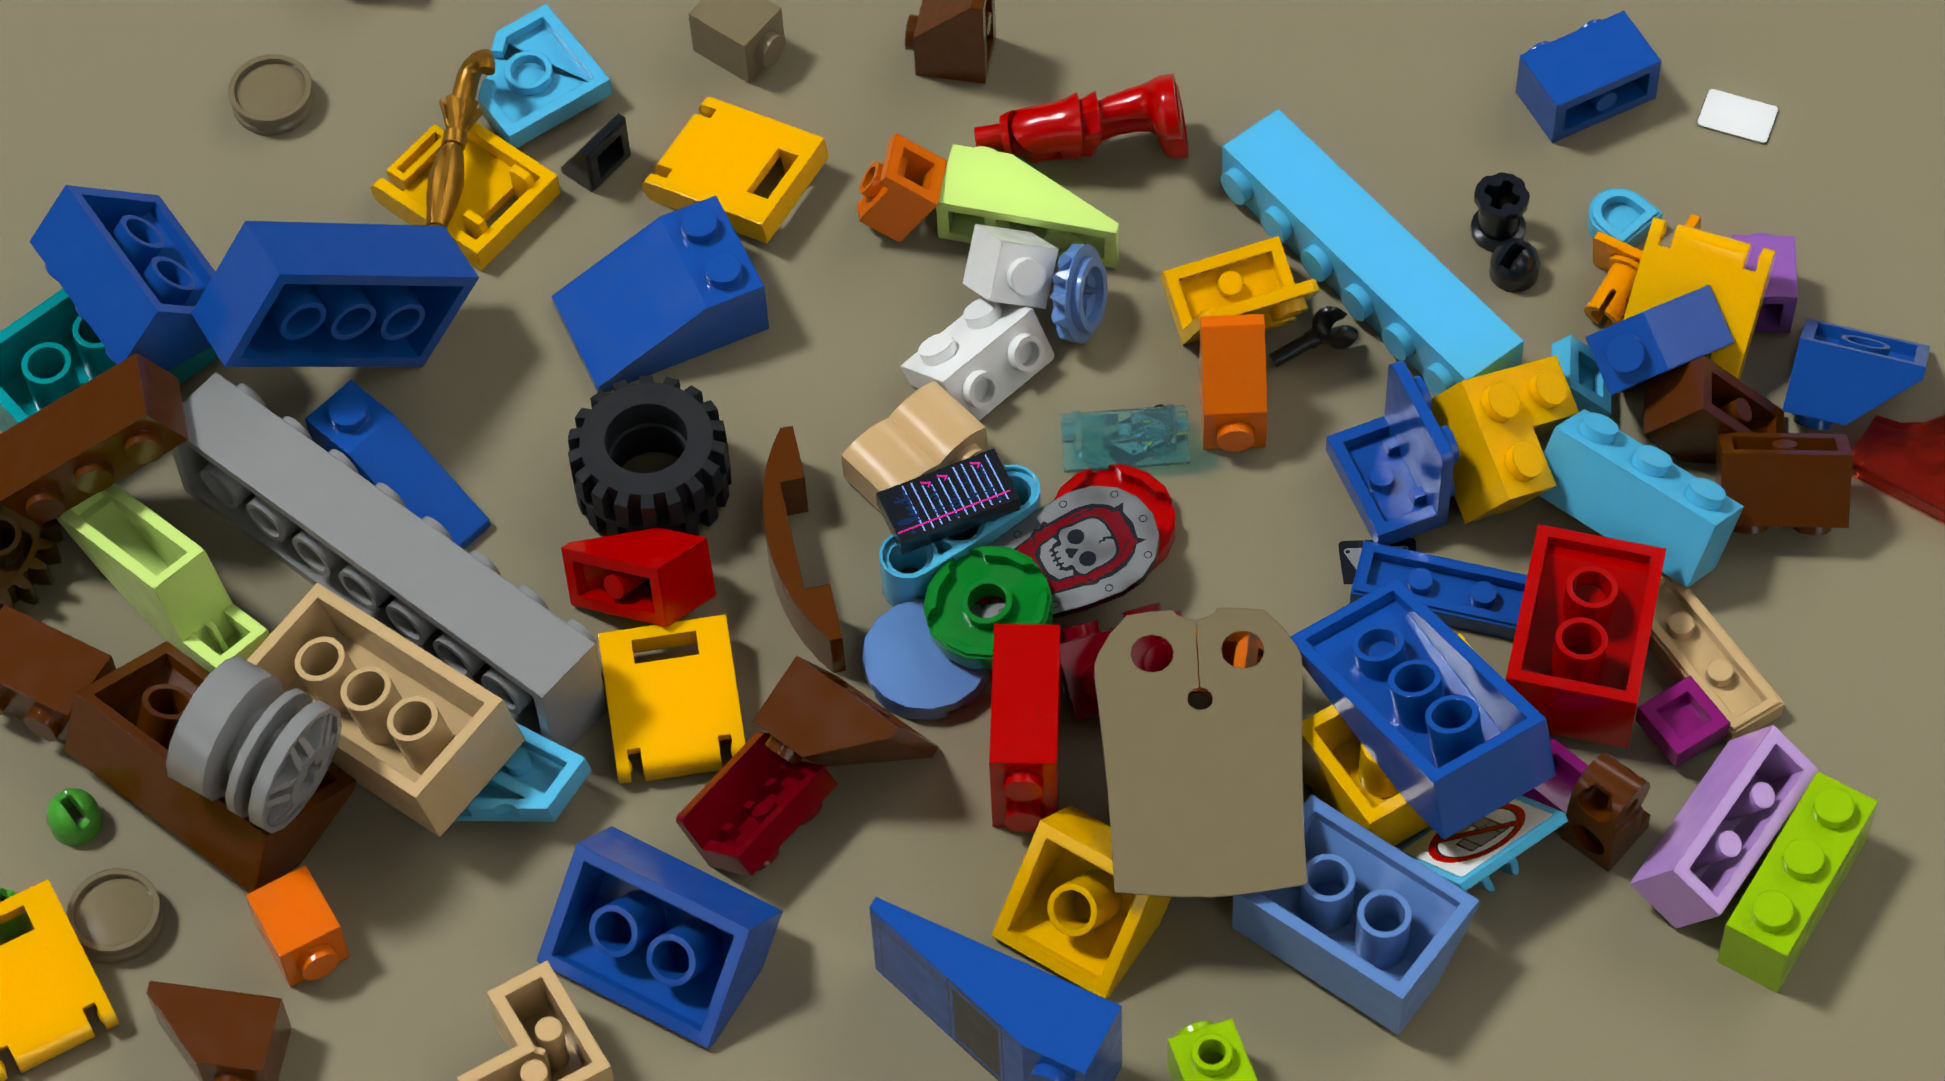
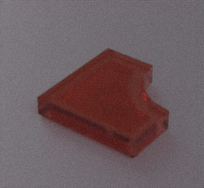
(1905, 462)

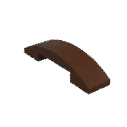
(808, 609)

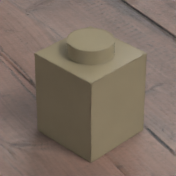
(738, 34)

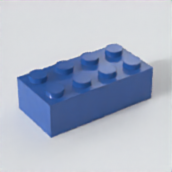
(333, 295)

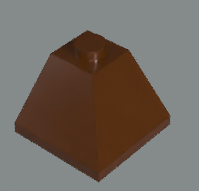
(833, 723)

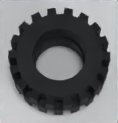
(643, 421)

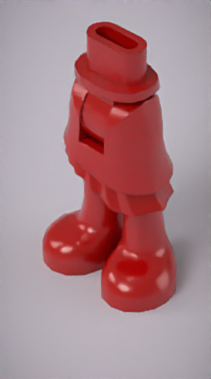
(1077, 127)

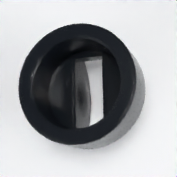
(1524, 269)

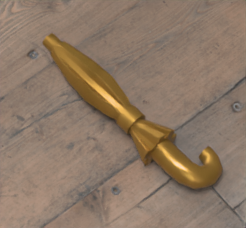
(459, 114)

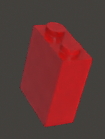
(1025, 725)

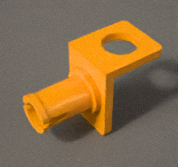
(1622, 265)

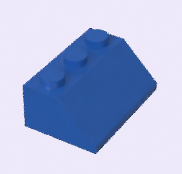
(127, 272)
(657, 934)

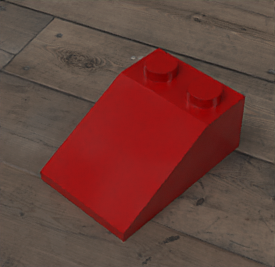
(1585, 632)

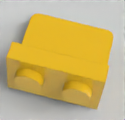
(1236, 283)

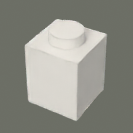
(1010, 266)

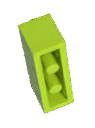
(1796, 881)

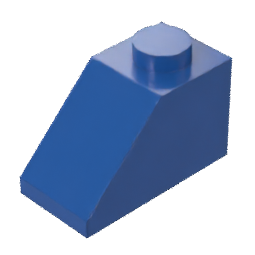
(1660, 339)

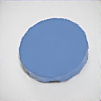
(910, 669)

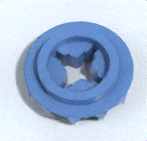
(1079, 293)

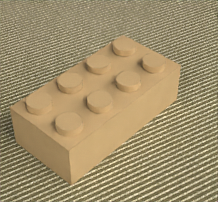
(407, 719)

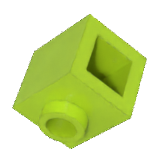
(1208, 1053)

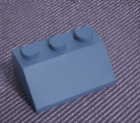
(1365, 922)

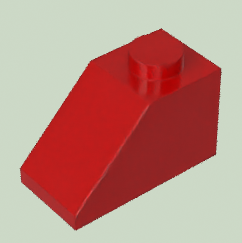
(640, 574)

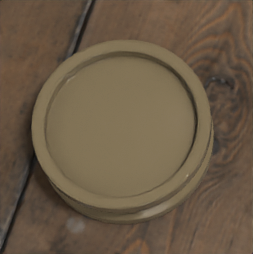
(271, 94)
(116, 915)

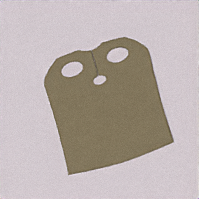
(1208, 793)

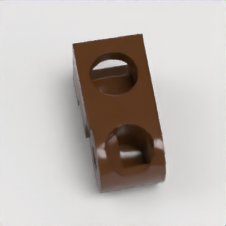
(1610, 806)

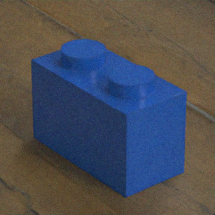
(1588, 76)

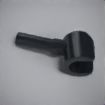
(1317, 336)

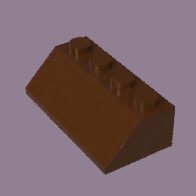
(123, 736)

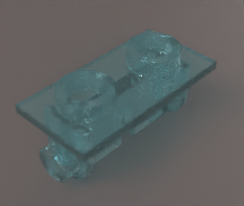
(1125, 437)

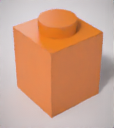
(298, 926)

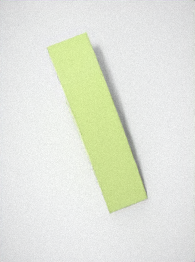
(163, 577)

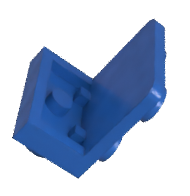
(1398, 463)

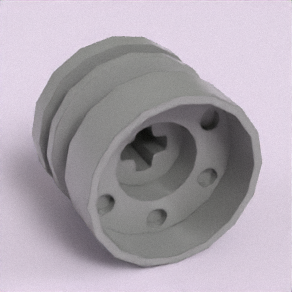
(253, 744)

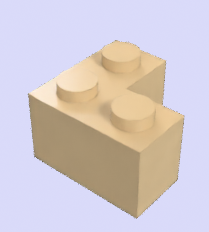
(542, 1034)

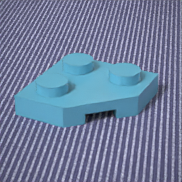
(538, 78)

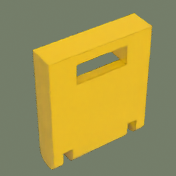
(728, 156)
(491, 177)
(1698, 261)
(672, 706)
(45, 983)

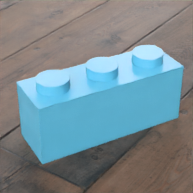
(1638, 495)

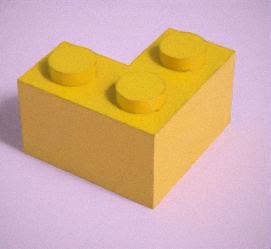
(1498, 431)

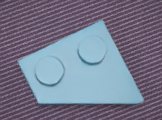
(531, 784)

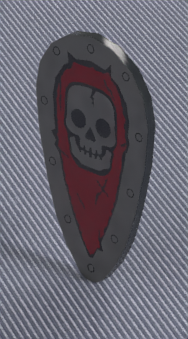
(1088, 547)

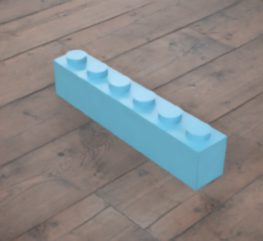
(1365, 255)

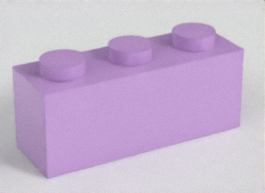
(1724, 827)

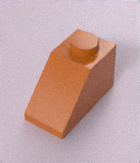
(1233, 382)

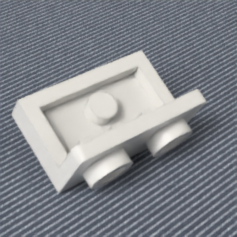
(982, 355)

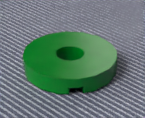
(978, 575)

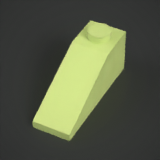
(1010, 194)

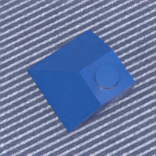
(1848, 373)

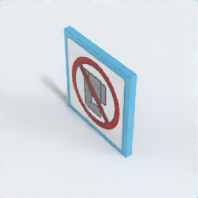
(1486, 844)

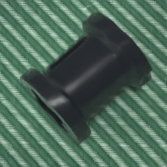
(1500, 206)

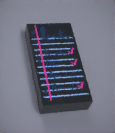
(948, 501)

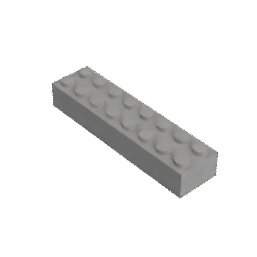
(386, 560)

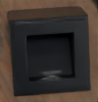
(600, 155)

